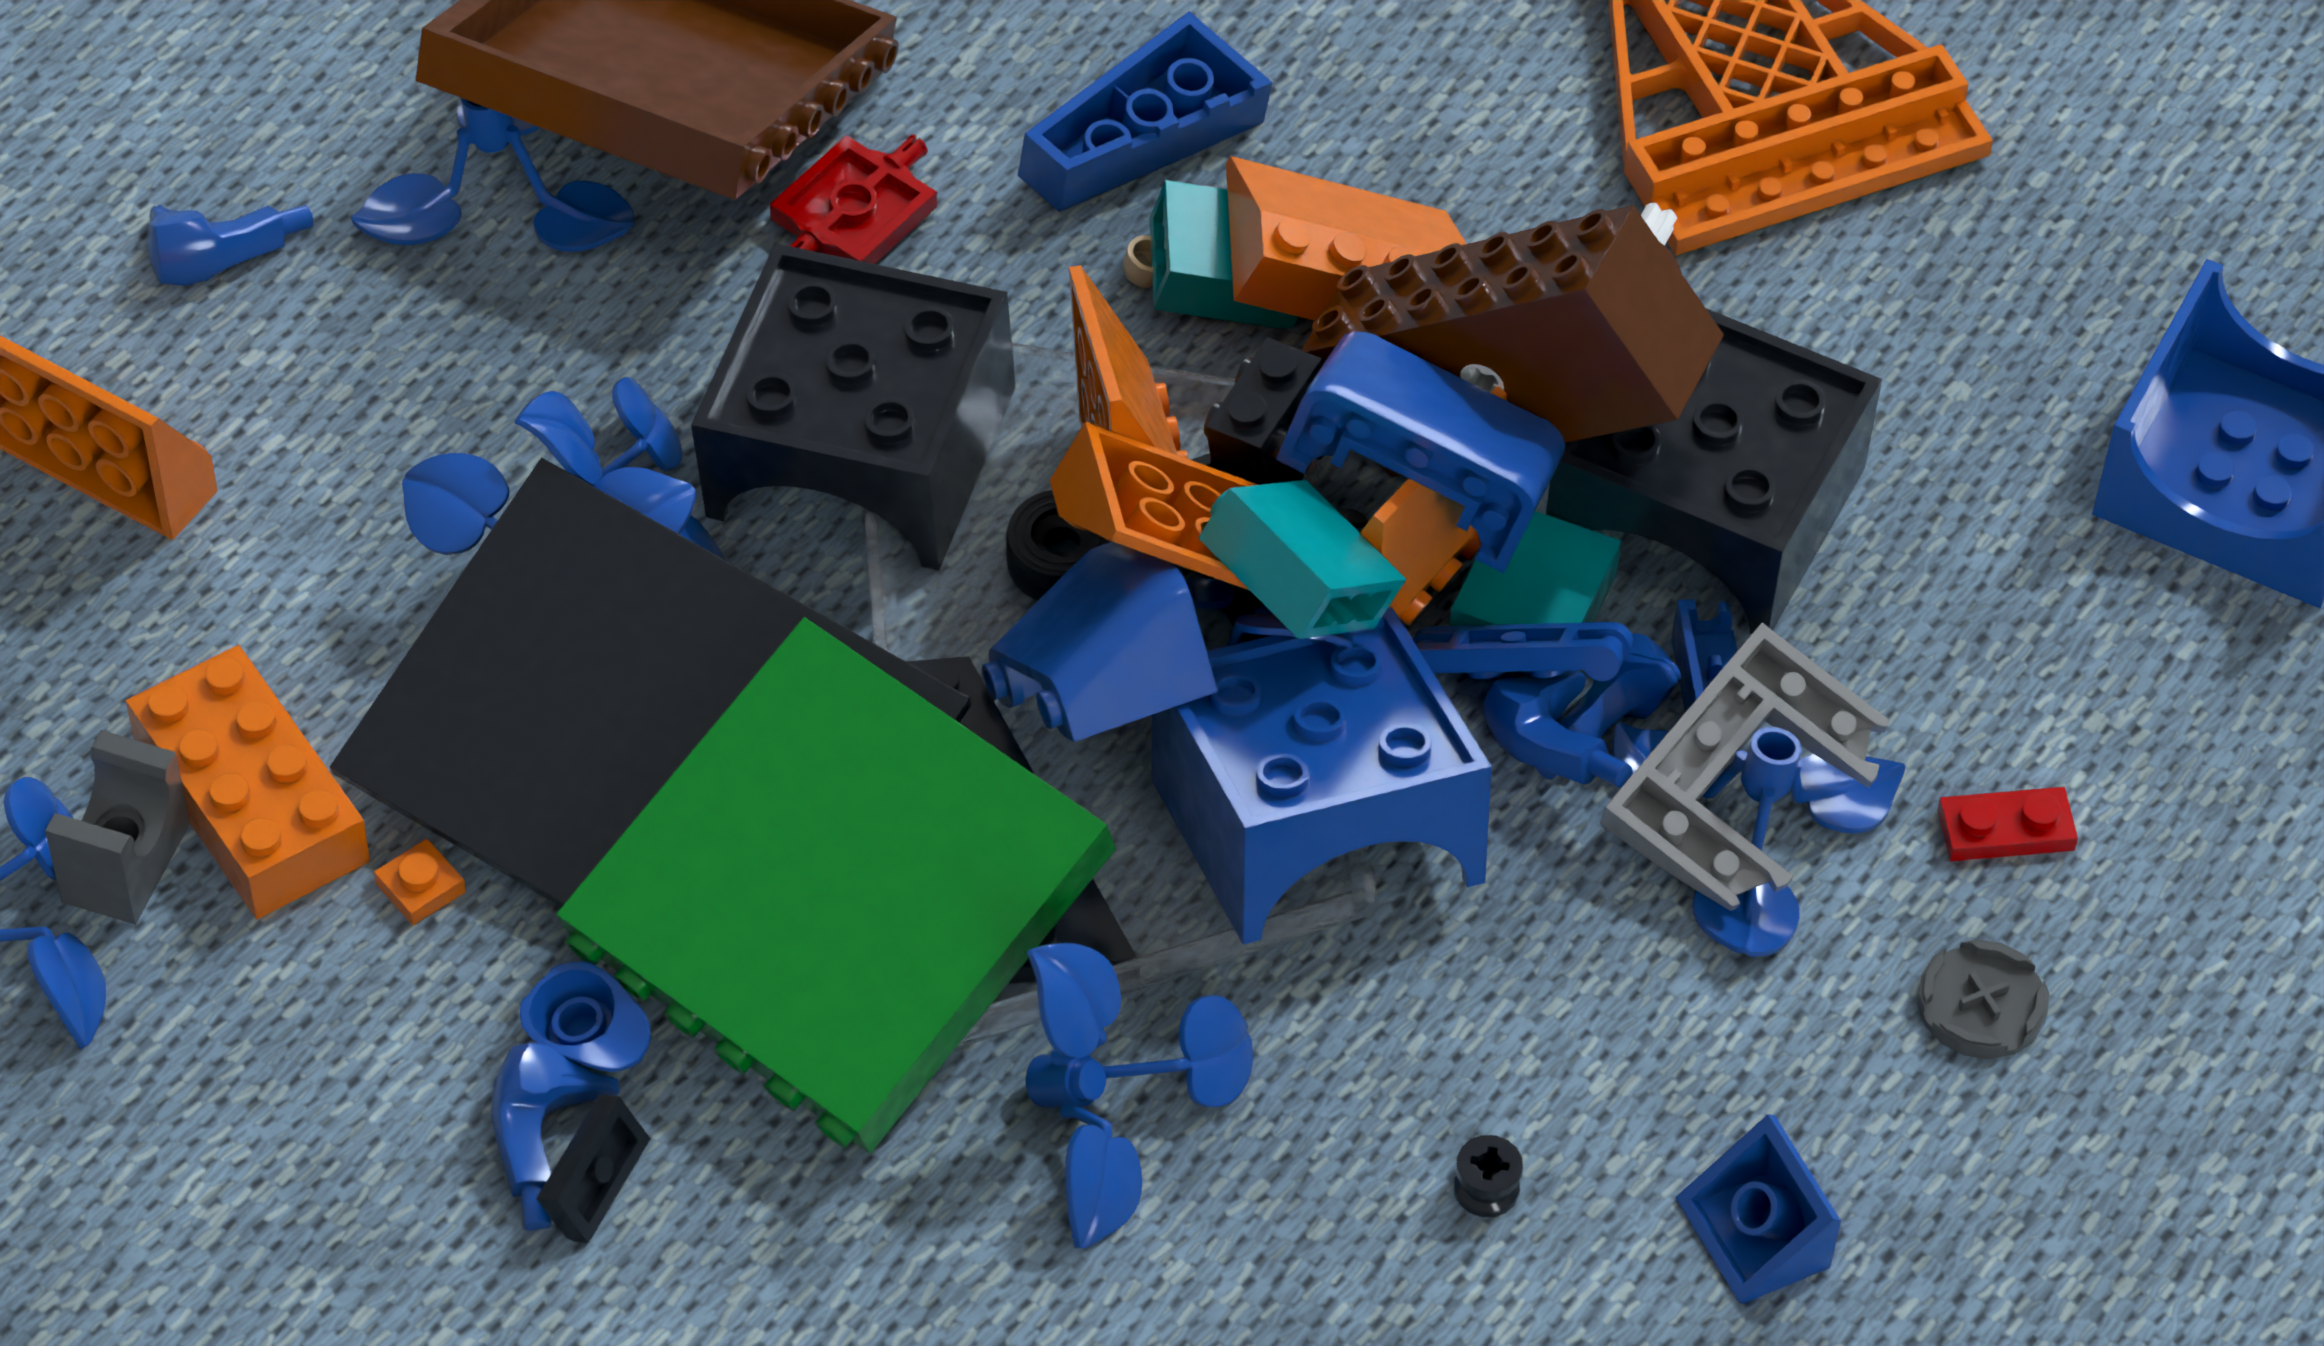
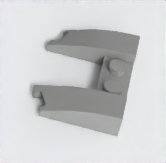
(1762, 682)

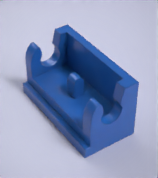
(1701, 647)

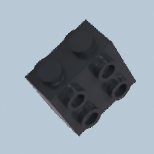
(1257, 413)

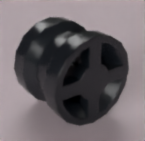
(1488, 1193)

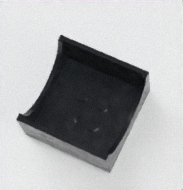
(859, 391)
(1743, 472)

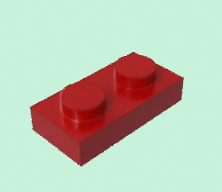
(2007, 824)

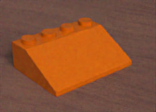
(1304, 233)
(1114, 374)
(100, 443)
(1141, 498)
(1421, 541)

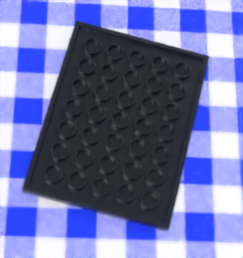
(573, 682)

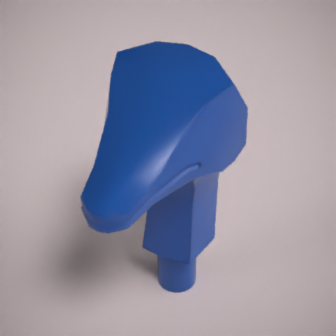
(192, 250)
(1634, 692)
(1525, 725)
(526, 1090)

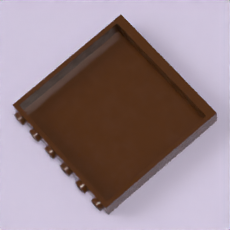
(665, 83)

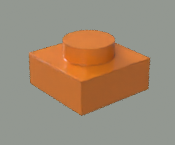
(419, 881)

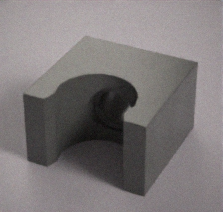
(127, 831)

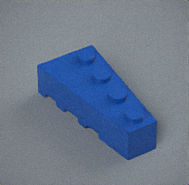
(1144, 114)

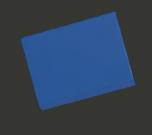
(1762, 1214)

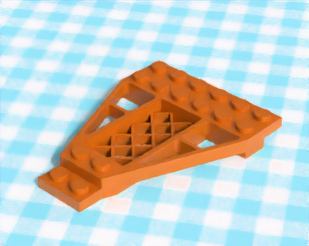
(1791, 152)

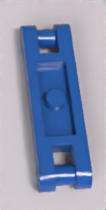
(1537, 648)

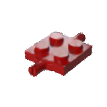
(856, 201)

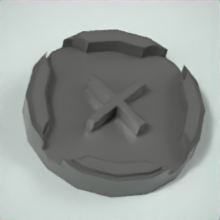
(1983, 999)

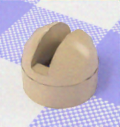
(1139, 271)

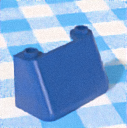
(1432, 432)
(1104, 645)

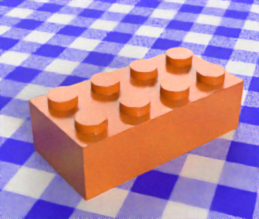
(251, 782)

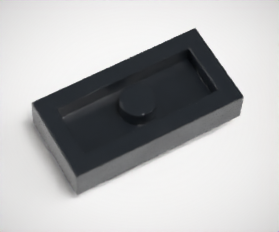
(593, 1168)

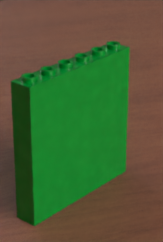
(835, 885)

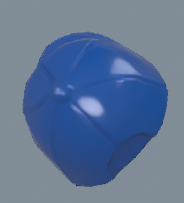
(586, 1017)

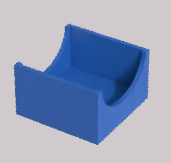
(2224, 448)
(1316, 759)

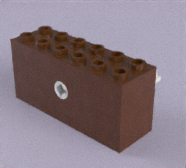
(1564, 317)

